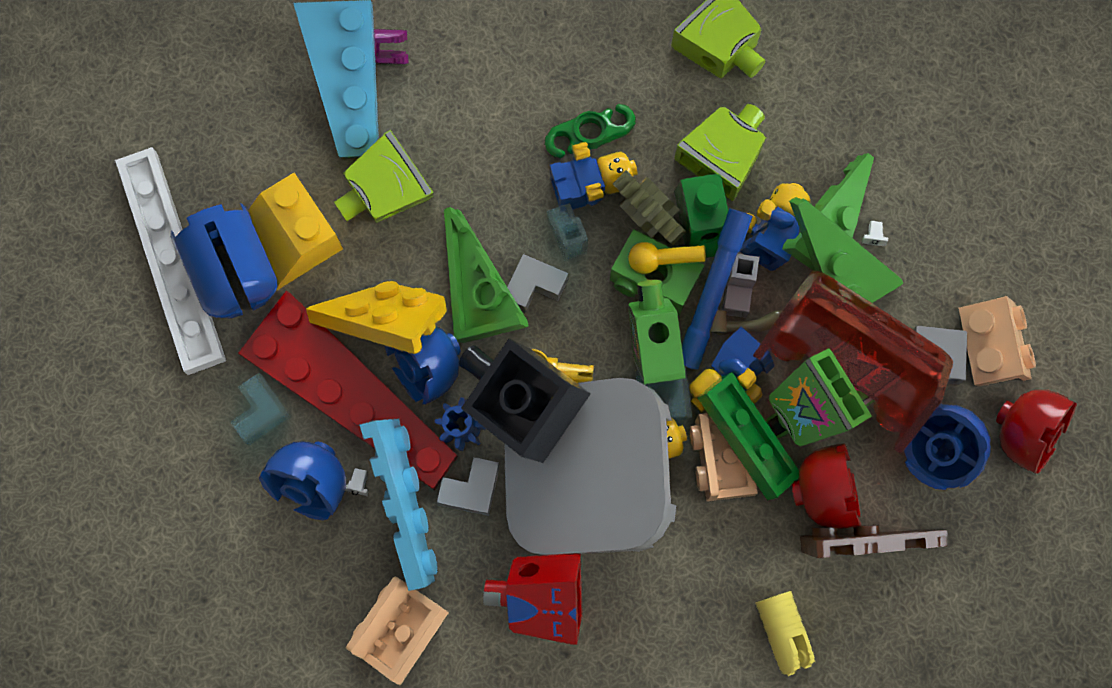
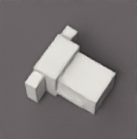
(875, 235)
(358, 483)

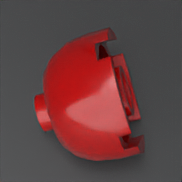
(1033, 427)
(828, 488)

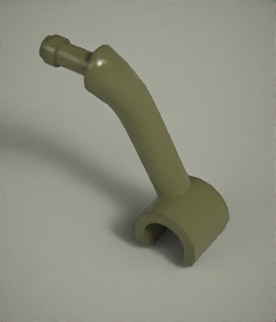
(722, 326)

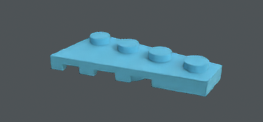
(343, 62)
(400, 500)

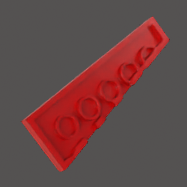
(338, 384)

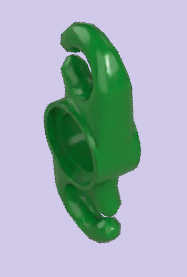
(609, 131)

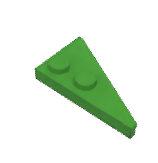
(840, 204)
(478, 294)

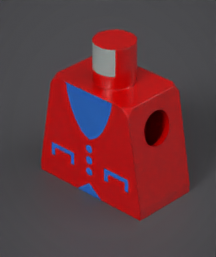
(541, 596)

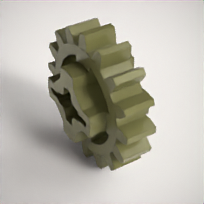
(649, 207)

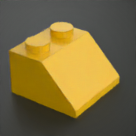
(292, 230)

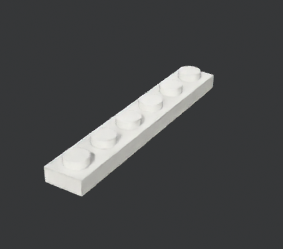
(155, 219)

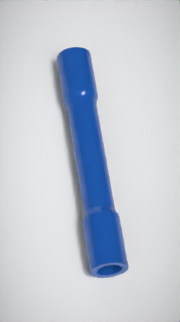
(729, 246)

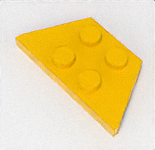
(383, 314)

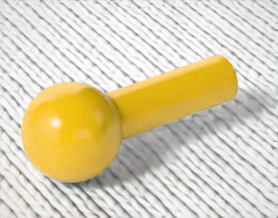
(645, 256)

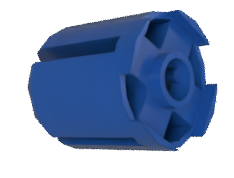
(202, 263)

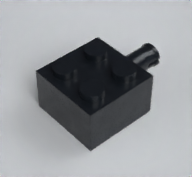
(521, 398)

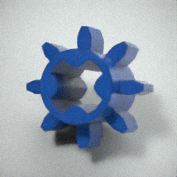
(451, 427)

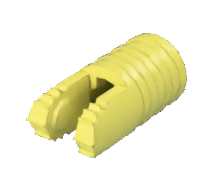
(786, 633)

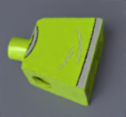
(720, 37)
(724, 146)
(383, 182)

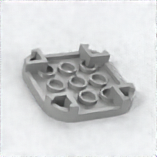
(601, 482)

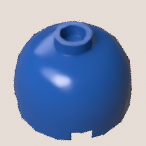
(436, 358)
(949, 448)
(307, 476)

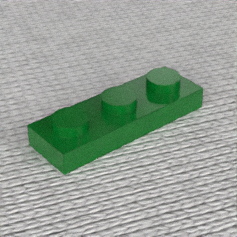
(749, 436)

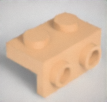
(997, 341)
(720, 471)
(396, 630)

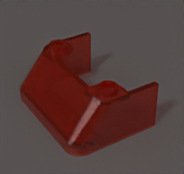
(874, 349)

